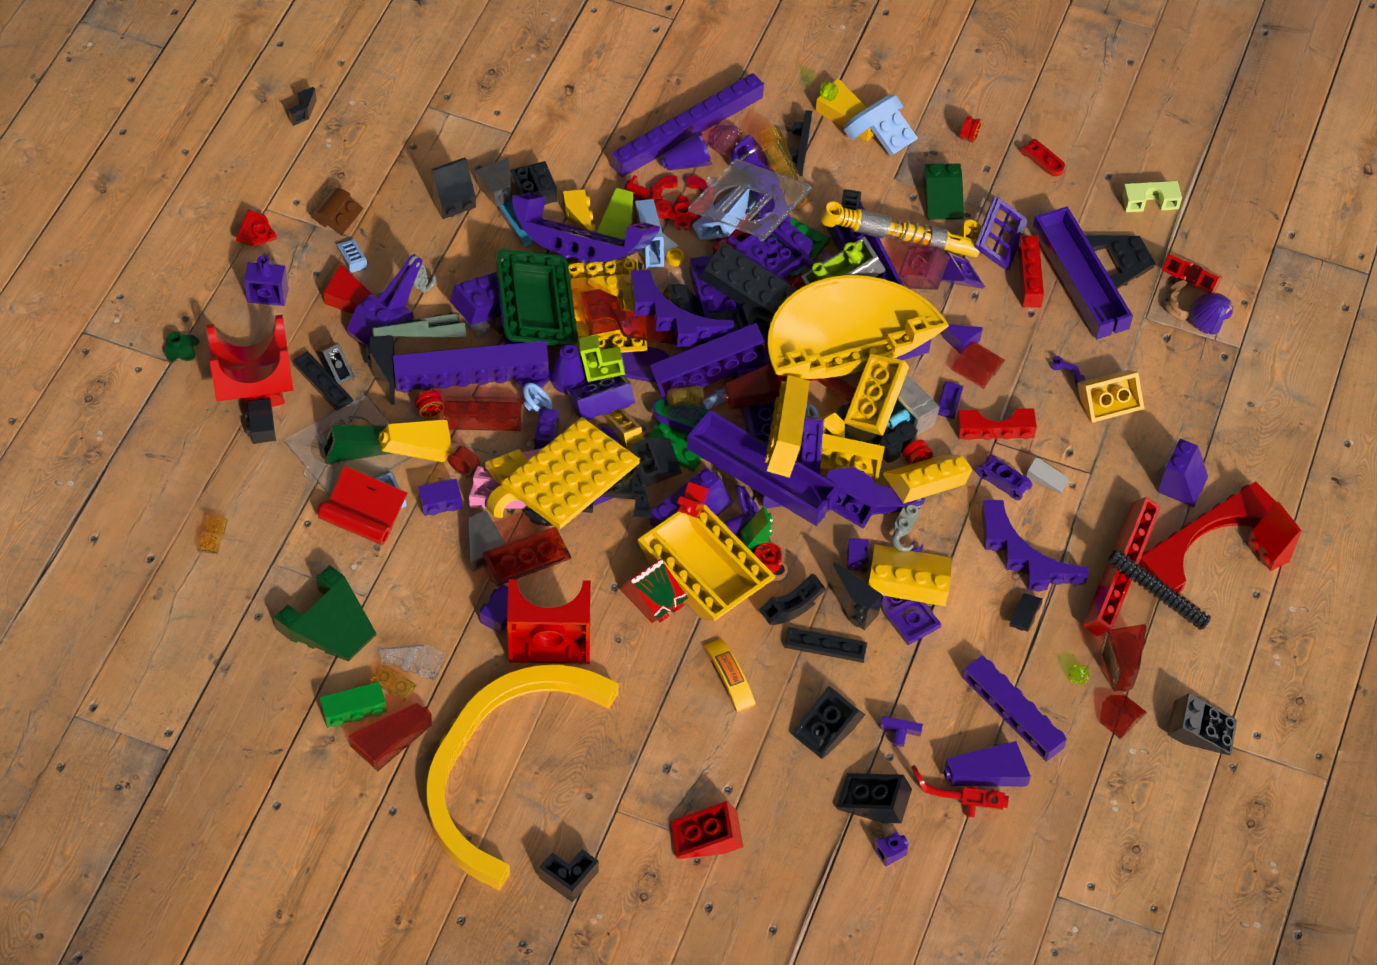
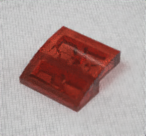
(978, 364)

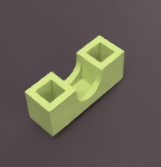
(1165, 193)

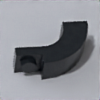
(790, 606)

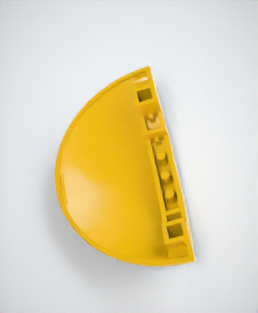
(844, 319)

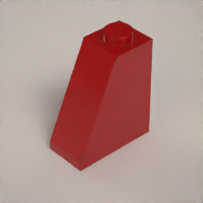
(345, 291)

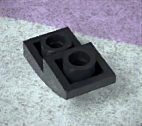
(1025, 612)

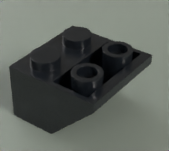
(536, 180)
(656, 459)

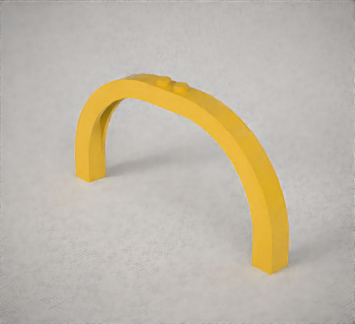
(520, 682)

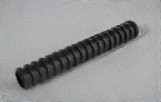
(1159, 589)

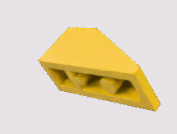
(625, 428)

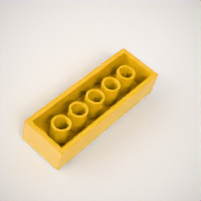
(787, 426)

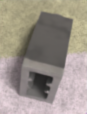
(496, 181)
(482, 538)

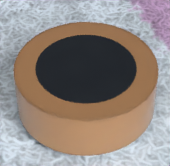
(781, 574)

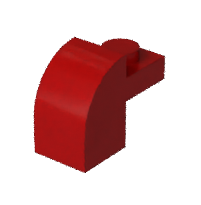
(693, 499)

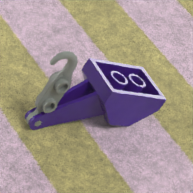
(389, 305)
(862, 498)

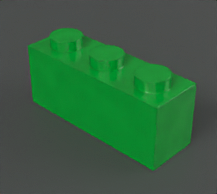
(353, 705)

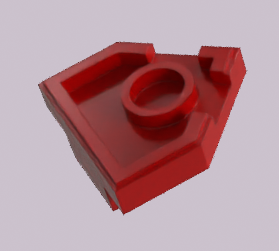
(255, 230)

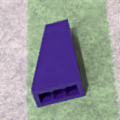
(989, 767)

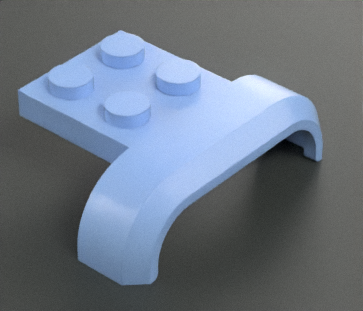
(885, 123)

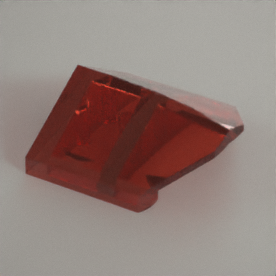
(1120, 714)

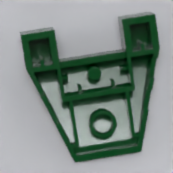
(333, 623)

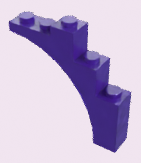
(669, 317)
(1020, 556)

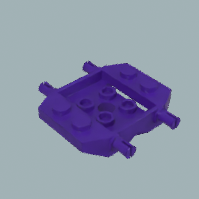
(785, 261)

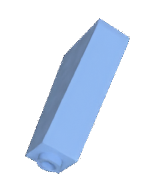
(710, 229)
(654, 252)

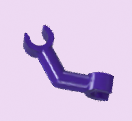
(1068, 366)

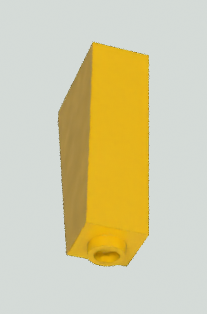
(843, 108)
(418, 439)

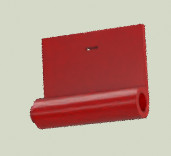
(360, 509)

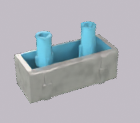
(913, 406)

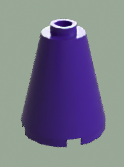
(687, 154)
(568, 369)

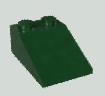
(943, 191)

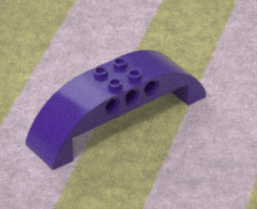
(576, 241)

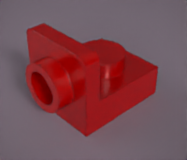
(639, 192)

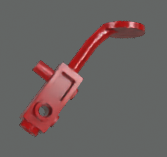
(970, 796)

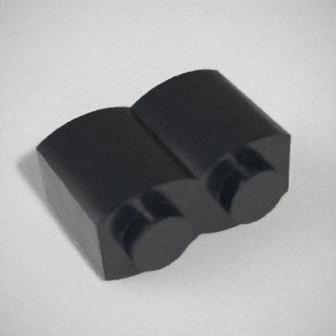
(897, 441)

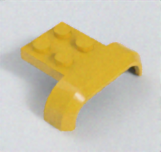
(500, 469)

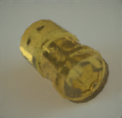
(685, 396)

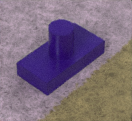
(900, 729)

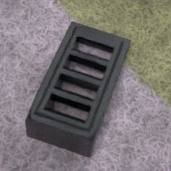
(852, 198)

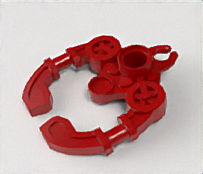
(679, 210)

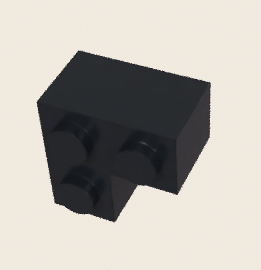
(569, 878)

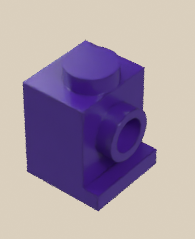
(857, 554)
(889, 853)

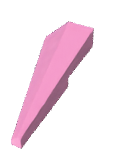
(483, 486)

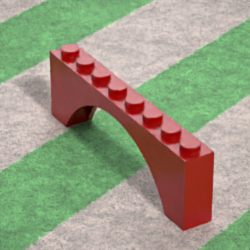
(1242, 509)

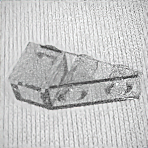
(419, 659)

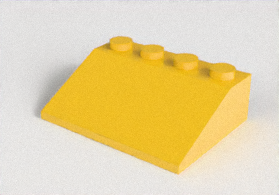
(910, 575)

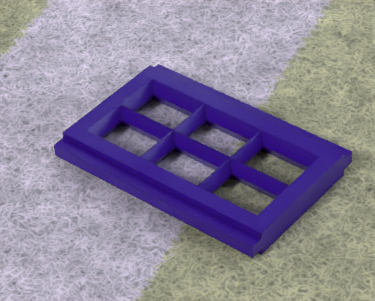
(985, 231)

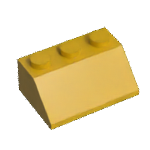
(1111, 395)

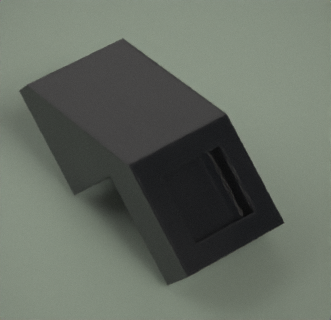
(303, 111)

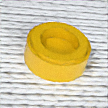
(675, 256)

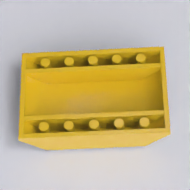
(706, 562)

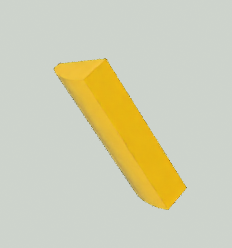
(876, 394)
(847, 453)

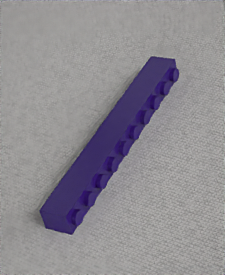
(679, 128)

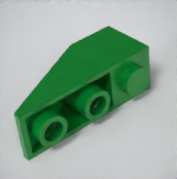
(757, 530)

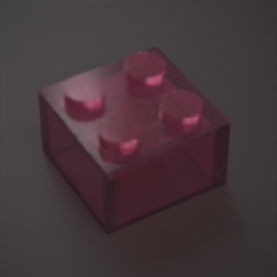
(923, 267)

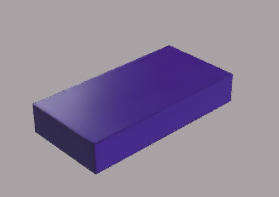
(950, 399)

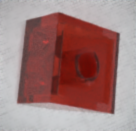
(598, 311)

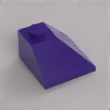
(961, 272)

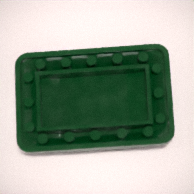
(536, 297)

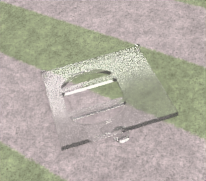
(784, 190)
(327, 474)

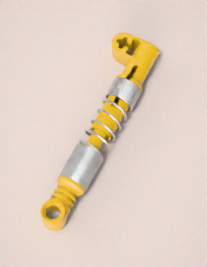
(879, 226)

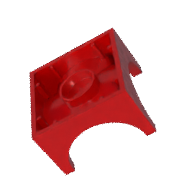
(250, 369)
(549, 633)

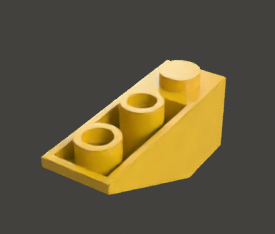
(576, 209)

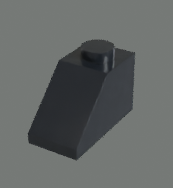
(335, 362)

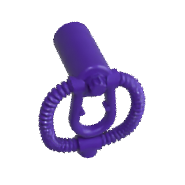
(749, 510)

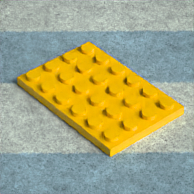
(570, 473)

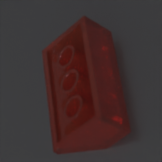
(483, 413)
(525, 556)

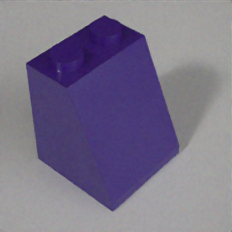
(1184, 474)

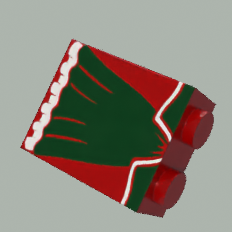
(655, 592)

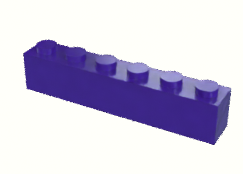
(1014, 708)

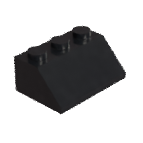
(684, 299)

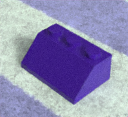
(600, 396)

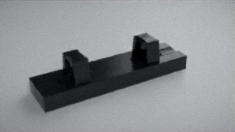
(802, 129)

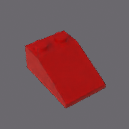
(1275, 537)
(707, 832)

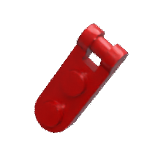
(1043, 157)

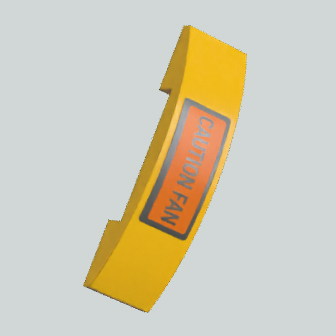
(731, 674)

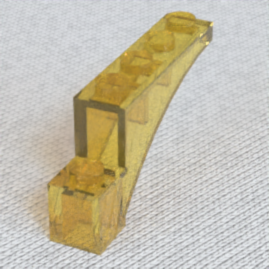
(780, 158)

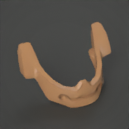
(1172, 306)

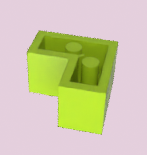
(600, 363)

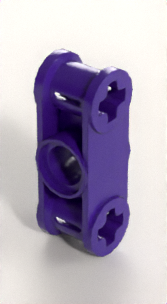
(1013, 484)

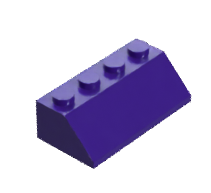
(717, 500)

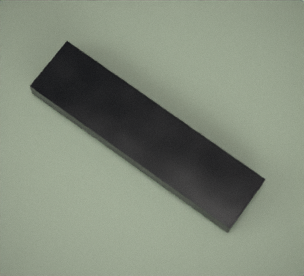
(322, 381)
(826, 645)

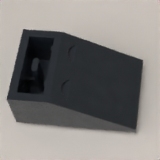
(1202, 725)

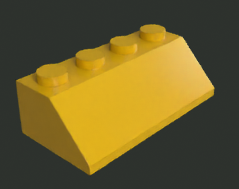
(929, 477)

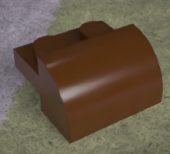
(337, 211)

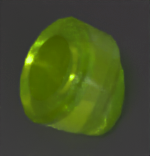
(830, 92)
(1079, 671)

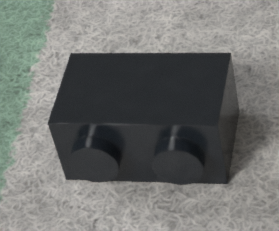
(261, 421)

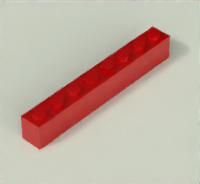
(1113, 583)

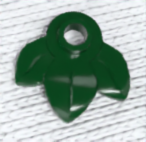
(182, 348)

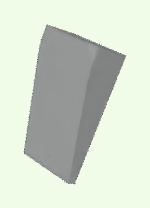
(1047, 476)

